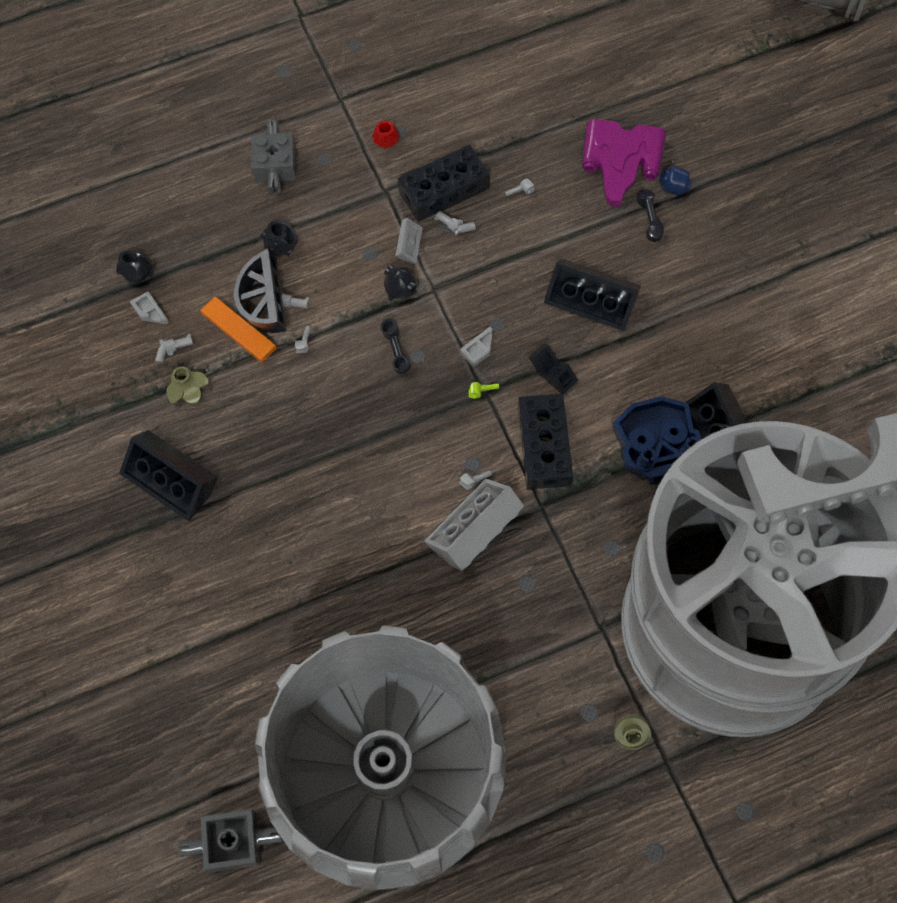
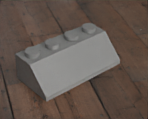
(474, 523)

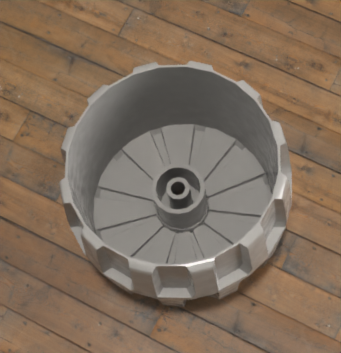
(368, 704)

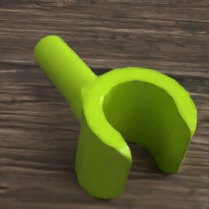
(476, 388)

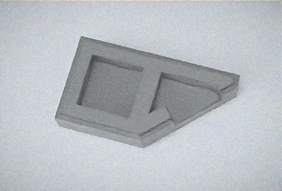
(148, 309)
(478, 348)

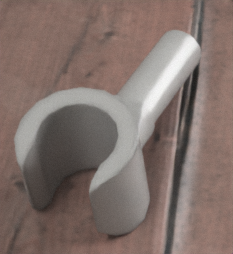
(525, 185)
(302, 345)
(468, 481)

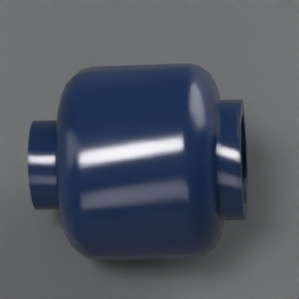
(675, 180)

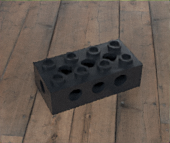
(444, 183)
(554, 430)

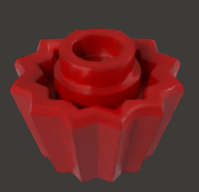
(385, 134)

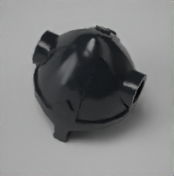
(279, 238)
(134, 267)
(400, 282)

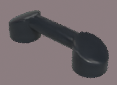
(655, 228)
(391, 332)

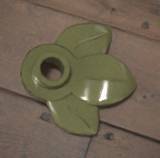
(188, 388)

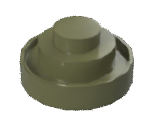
(632, 731)

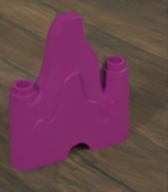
(620, 154)

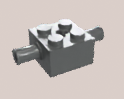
(273, 157)
(218, 829)

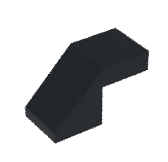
(554, 372)

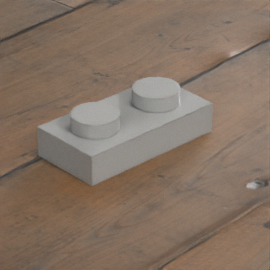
(409, 241)

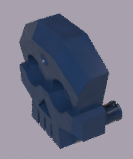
(653, 422)

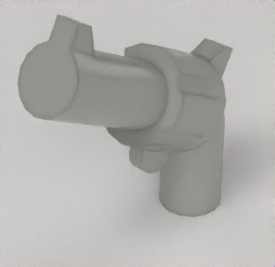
(455, 225)
(289, 301)
(171, 346)

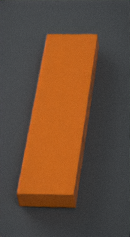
(238, 329)

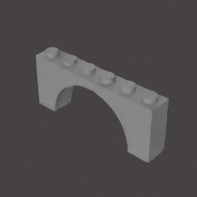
(781, 494)

